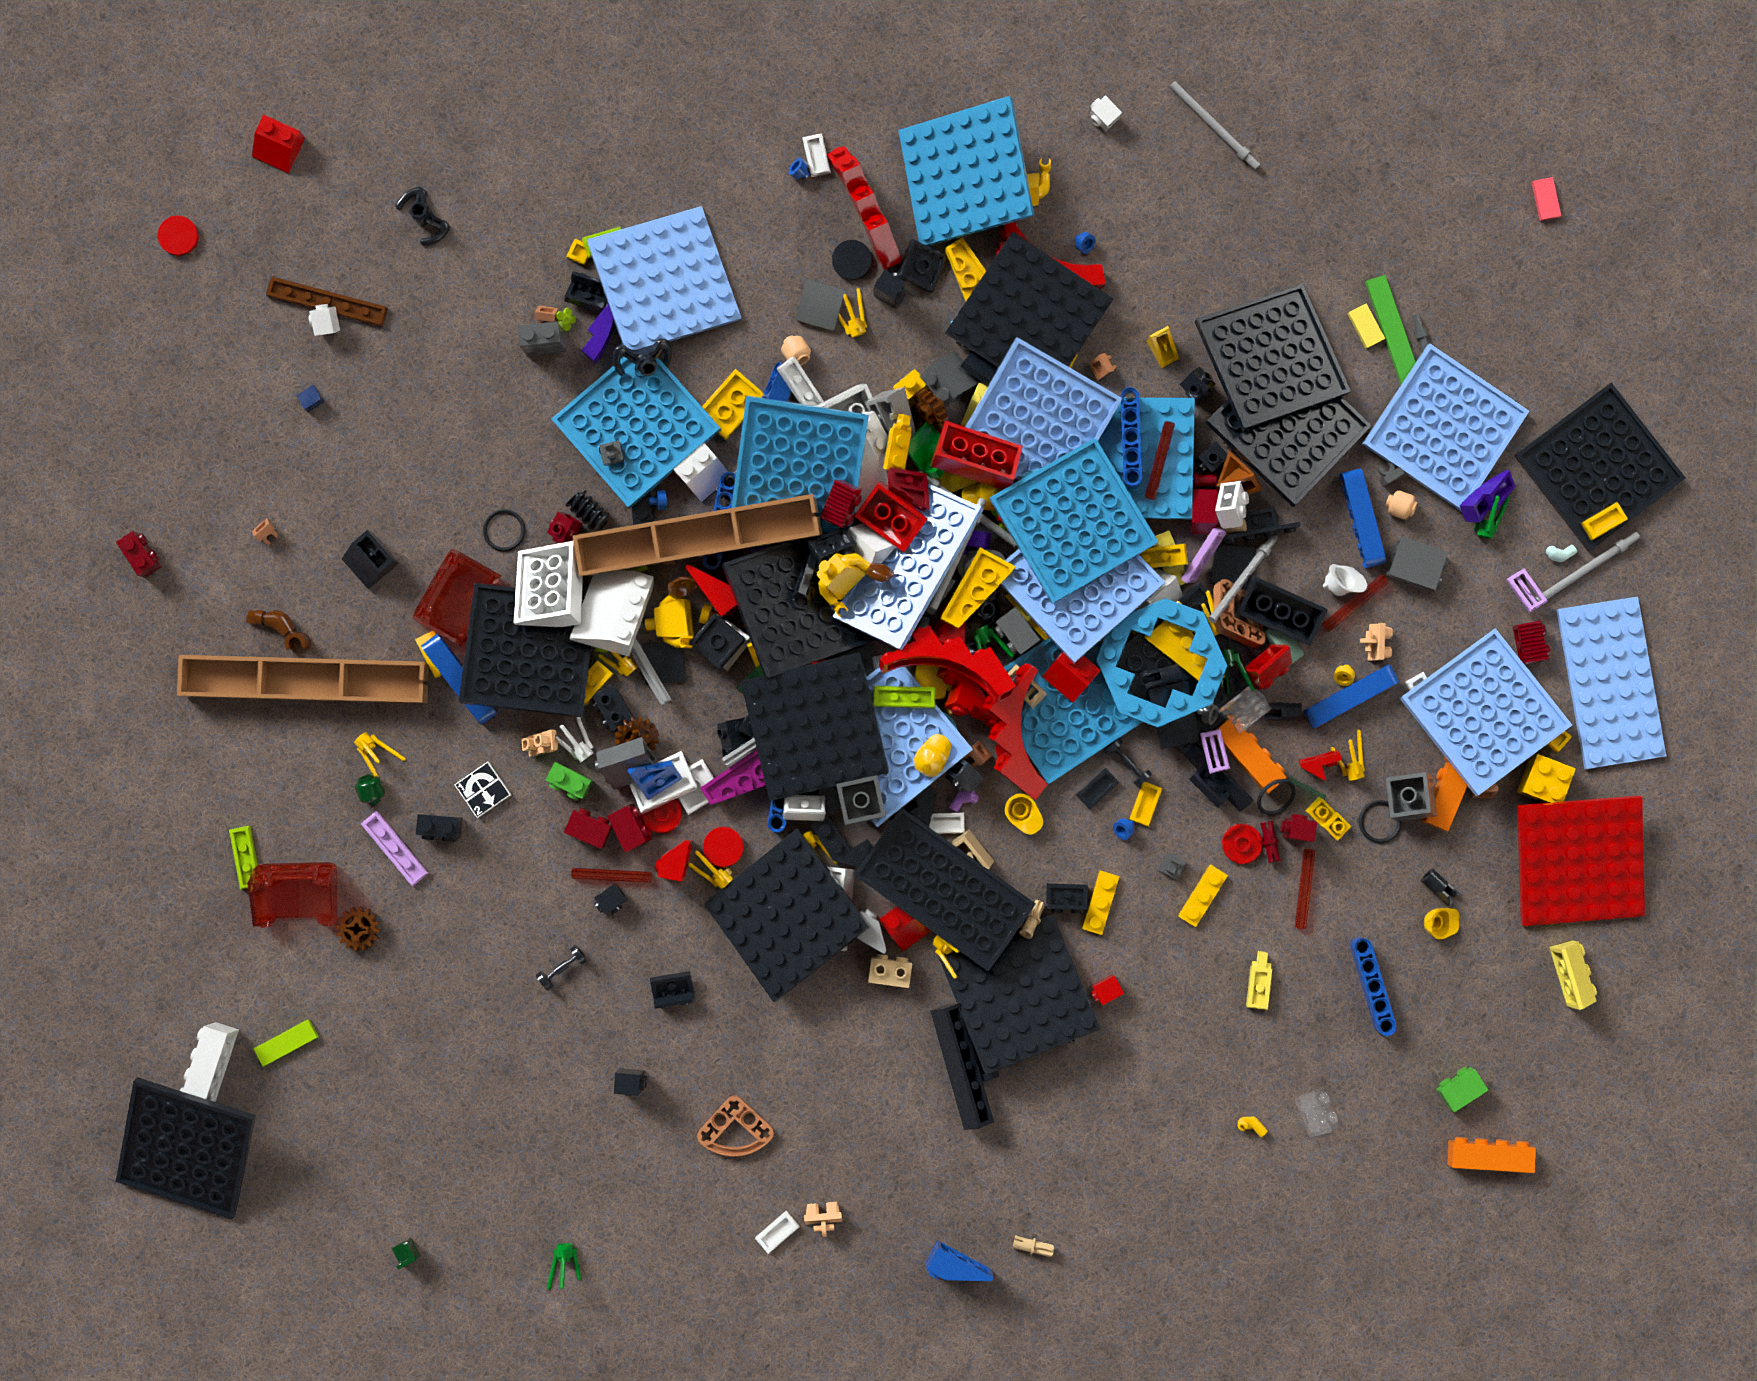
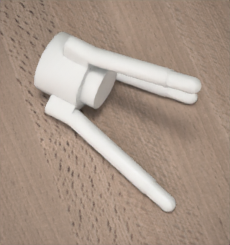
(580, 751)

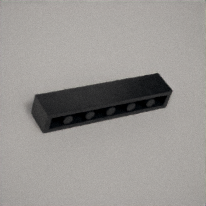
(962, 1066)

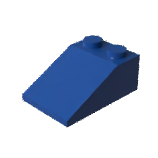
(953, 1265)

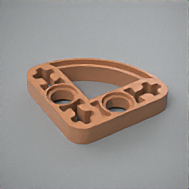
(1252, 633)
(738, 1115)

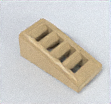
(1038, 697)

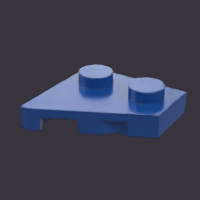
(655, 777)

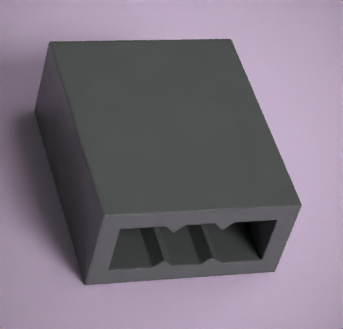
(541, 338)
(948, 379)
(1417, 564)
(617, 759)

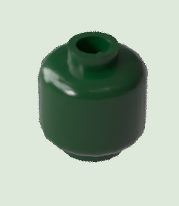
(369, 789)

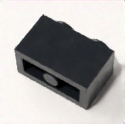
(629, 1082)

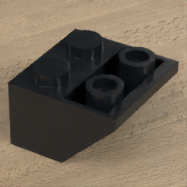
(369, 559)

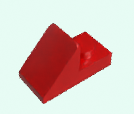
(1315, 763)

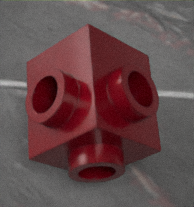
(564, 527)

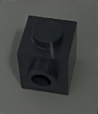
(1211, 458)
(610, 899)

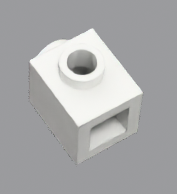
(1104, 113)
(324, 320)

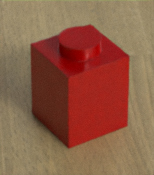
(1106, 990)

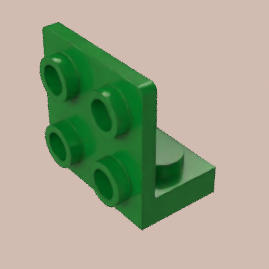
(922, 449)

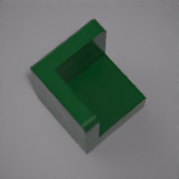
(406, 1253)

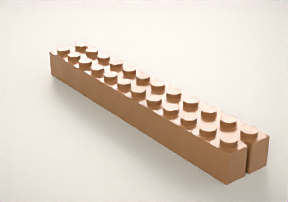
(697, 535)
(302, 679)

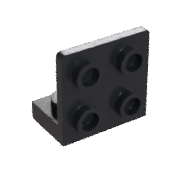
(831, 543)

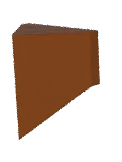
(1235, 471)

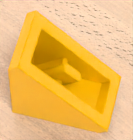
(1163, 347)

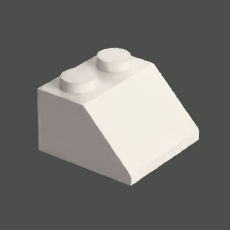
(701, 472)

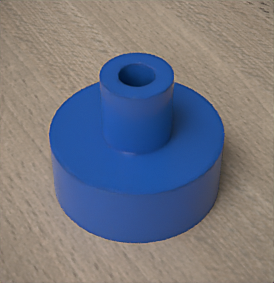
(799, 169)
(1085, 242)
(659, 500)
(1124, 828)

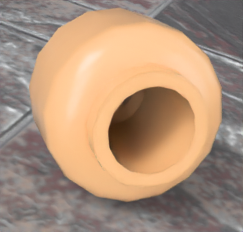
(796, 347)
(1401, 505)

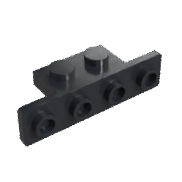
(1259, 523)
(1217, 785)

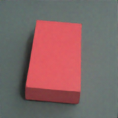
(1546, 199)

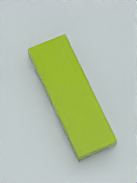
(904, 697)
(243, 853)
(286, 1042)

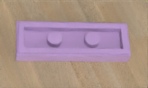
(1203, 555)

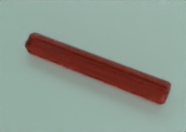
(1159, 461)
(1355, 603)
(611, 875)
(1305, 889)

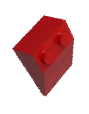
(891, 516)
(716, 591)
(1269, 665)

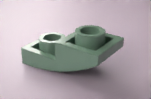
(1278, 638)

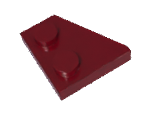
(910, 486)

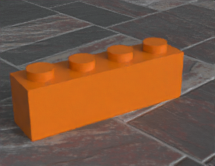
(1250, 756)
(1448, 796)
(1491, 1156)

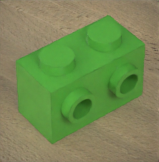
(569, 780)

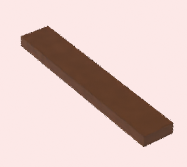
(311, 297)

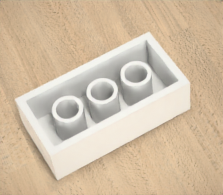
(209, 1060)

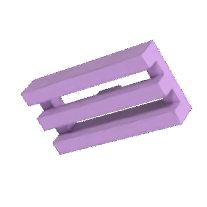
(1520, 595)
(1219, 767)

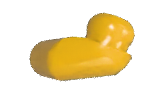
(1252, 1123)

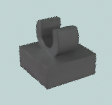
(611, 453)
(1390, 475)
(1172, 865)

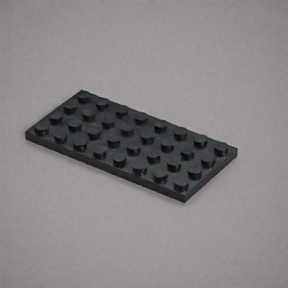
(944, 889)

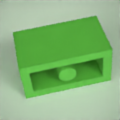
(1461, 1089)

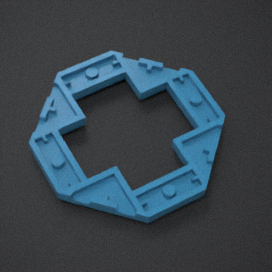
(1179, 703)

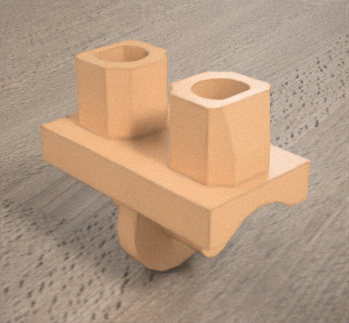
(1375, 641)
(540, 743)
(813, 1217)

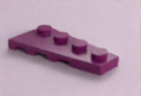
(736, 780)

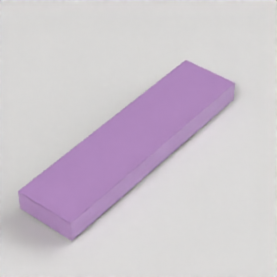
(394, 848)

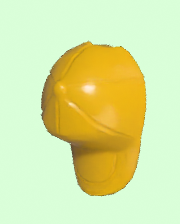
(980, 490)
(932, 755)
(1024, 813)
(1442, 922)

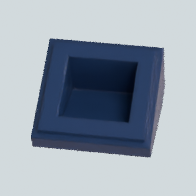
(310, 398)

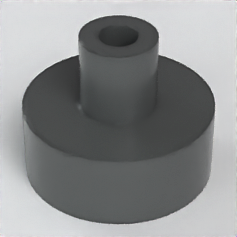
(1209, 714)

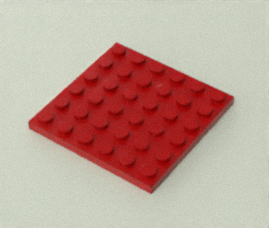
(1581, 860)

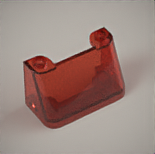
(449, 596)
(293, 892)

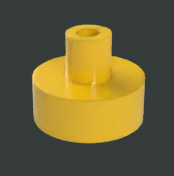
(706, 613)
(1344, 675)

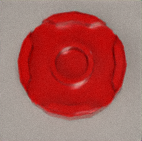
(178, 235)
(665, 818)
(1240, 838)
(723, 847)

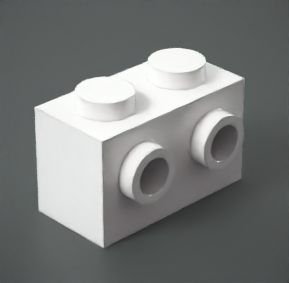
(1231, 504)

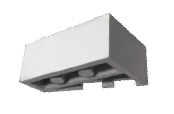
(888, 406)

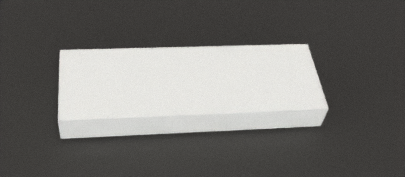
(799, 383)

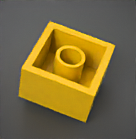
(1545, 779)

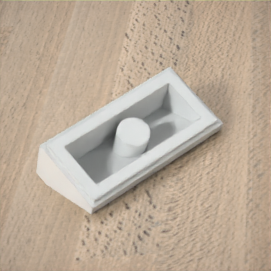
(804, 807)

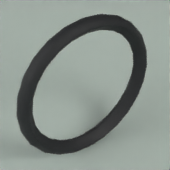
(500, 512)
(1267, 787)
(1364, 831)

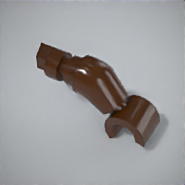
(282, 623)

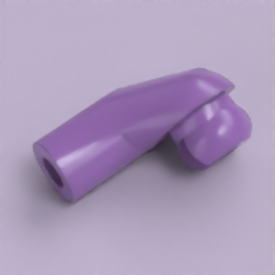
(963, 797)

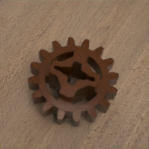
(931, 408)
(641, 728)
(357, 937)

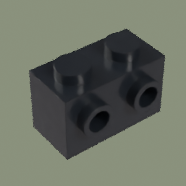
(890, 288)
(612, 707)
(964, 776)
(438, 826)

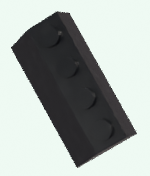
(1280, 610)

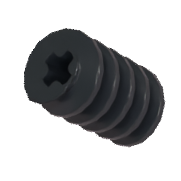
(588, 511)

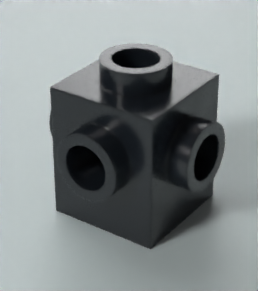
(1198, 384)

